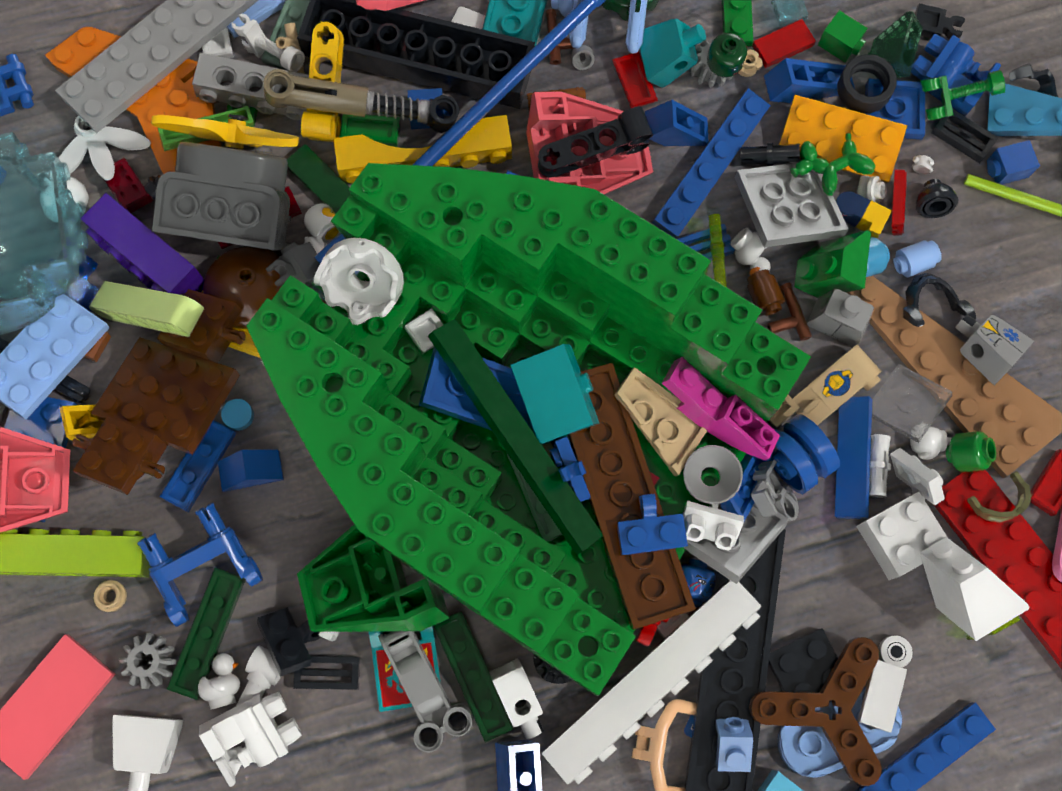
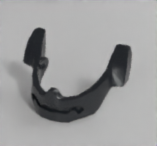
(1044, 77)
(912, 313)

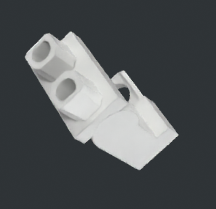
(255, 726)

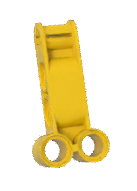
(315, 123)

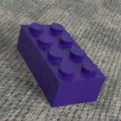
(139, 249)

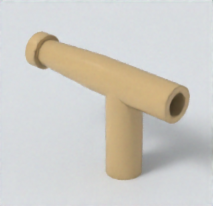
(289, 40)

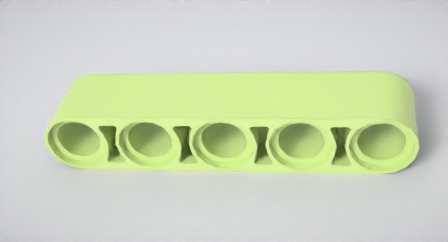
(147, 308)

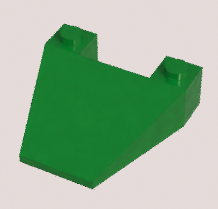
(365, 590)

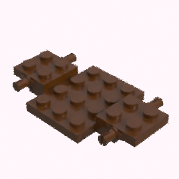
(161, 398)

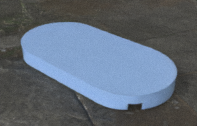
(809, 751)

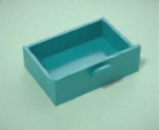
(555, 393)

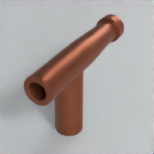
(555, 56)
(795, 320)

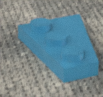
(1024, 113)

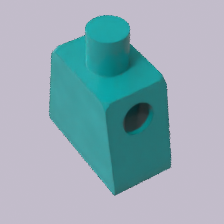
(670, 50)

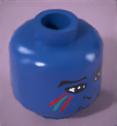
(699, 580)

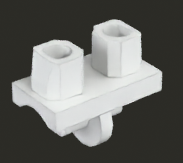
(712, 524)

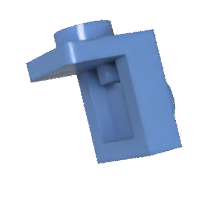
(734, 745)

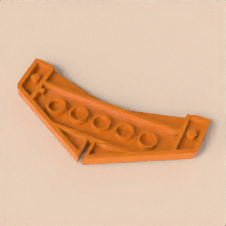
(169, 97)

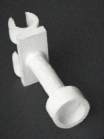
(290, 58)

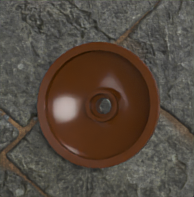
(225, 281)

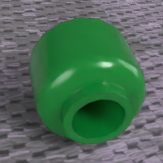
(971, 451)

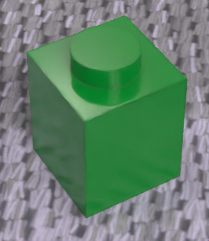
(843, 37)

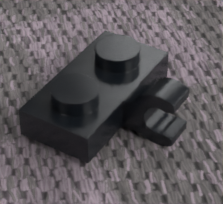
(286, 640)

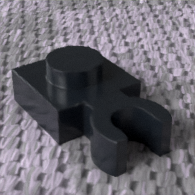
(935, 22)

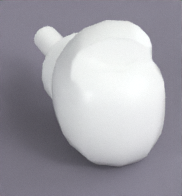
(931, 443)

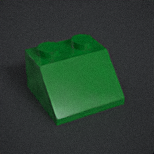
(834, 265)

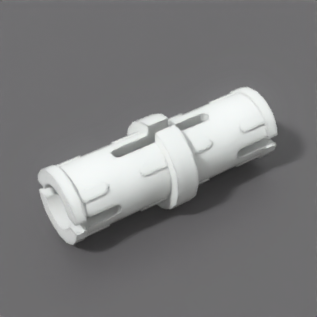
(879, 465)

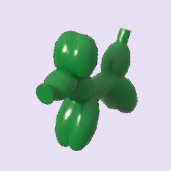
(850, 157)

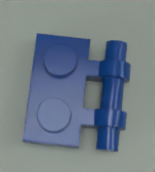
(21, 90)

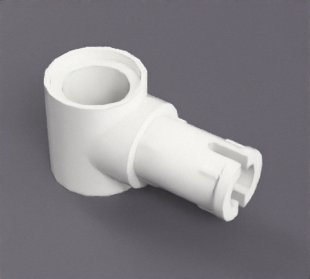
(261, 674)

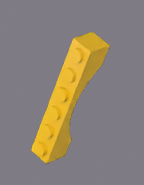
(481, 144)

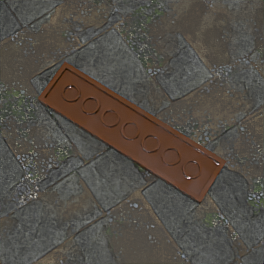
(616, 476)

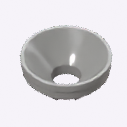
(727, 466)

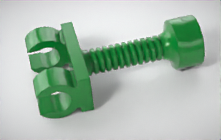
(993, 83)

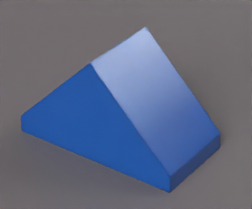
(250, 469)

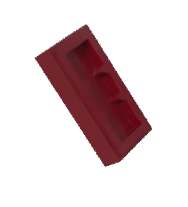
(127, 187)

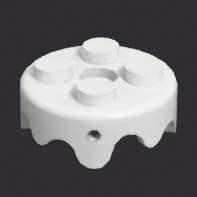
(346, 290)

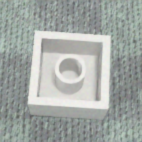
(901, 534)

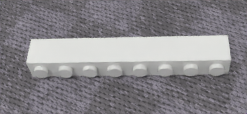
(651, 681)

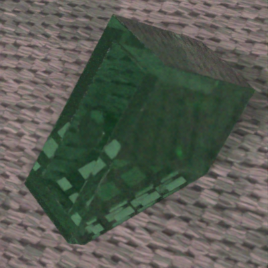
(899, 44)

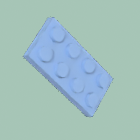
(46, 354)

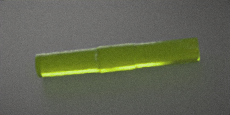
(717, 249)

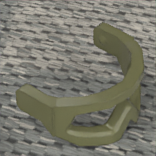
(1023, 502)

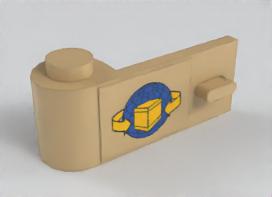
(837, 385)

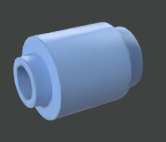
(917, 258)

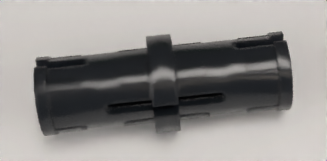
(770, 154)

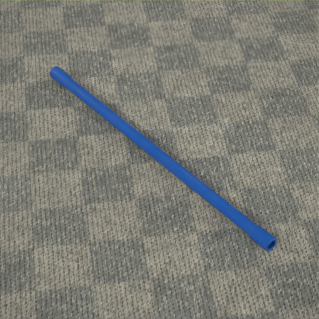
(497, 92)

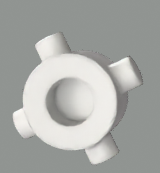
(922, 164)

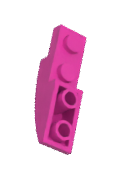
(721, 416)

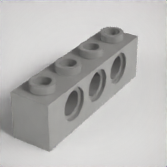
(214, 70)

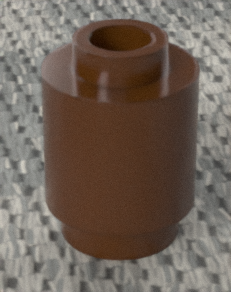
(765, 292)

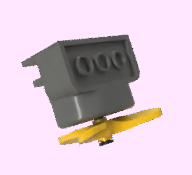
(224, 190)

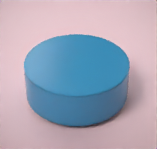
(237, 414)

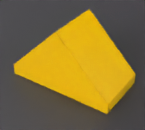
(79, 420)

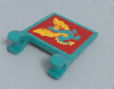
(389, 688)

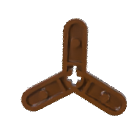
(843, 730)

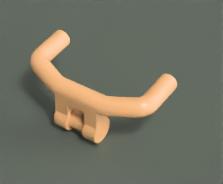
(657, 739)

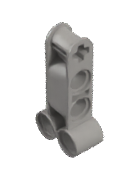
(423, 688)

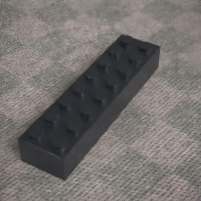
(420, 48)

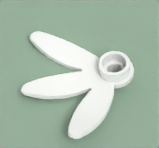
(96, 145)

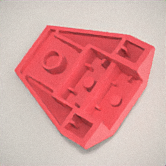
(562, 115)
(31, 480)

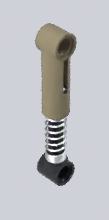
(355, 100)

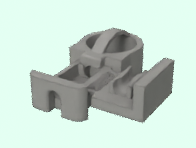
(771, 496)

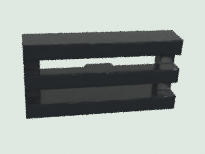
(962, 138)
(354, 673)

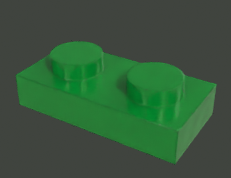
(738, 19)

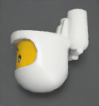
(319, 224)

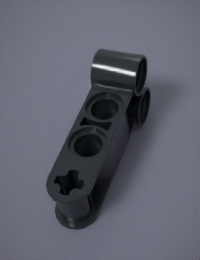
(629, 133)

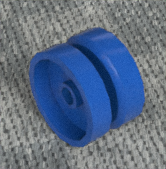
(803, 454)

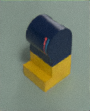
(863, 212)

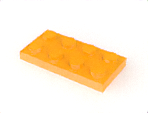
(826, 129)

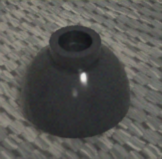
(936, 199)

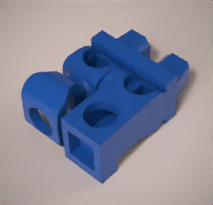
(952, 60)

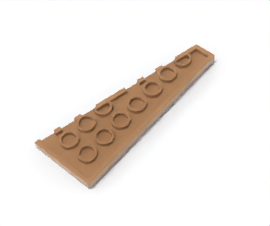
(1005, 412)

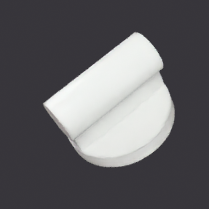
(872, 188)

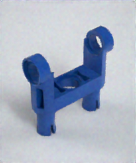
(166, 568)

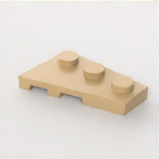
(659, 419)

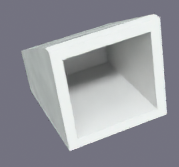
(968, 590)

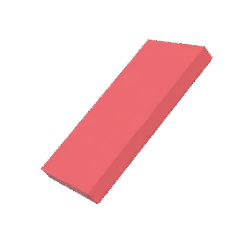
(49, 704)

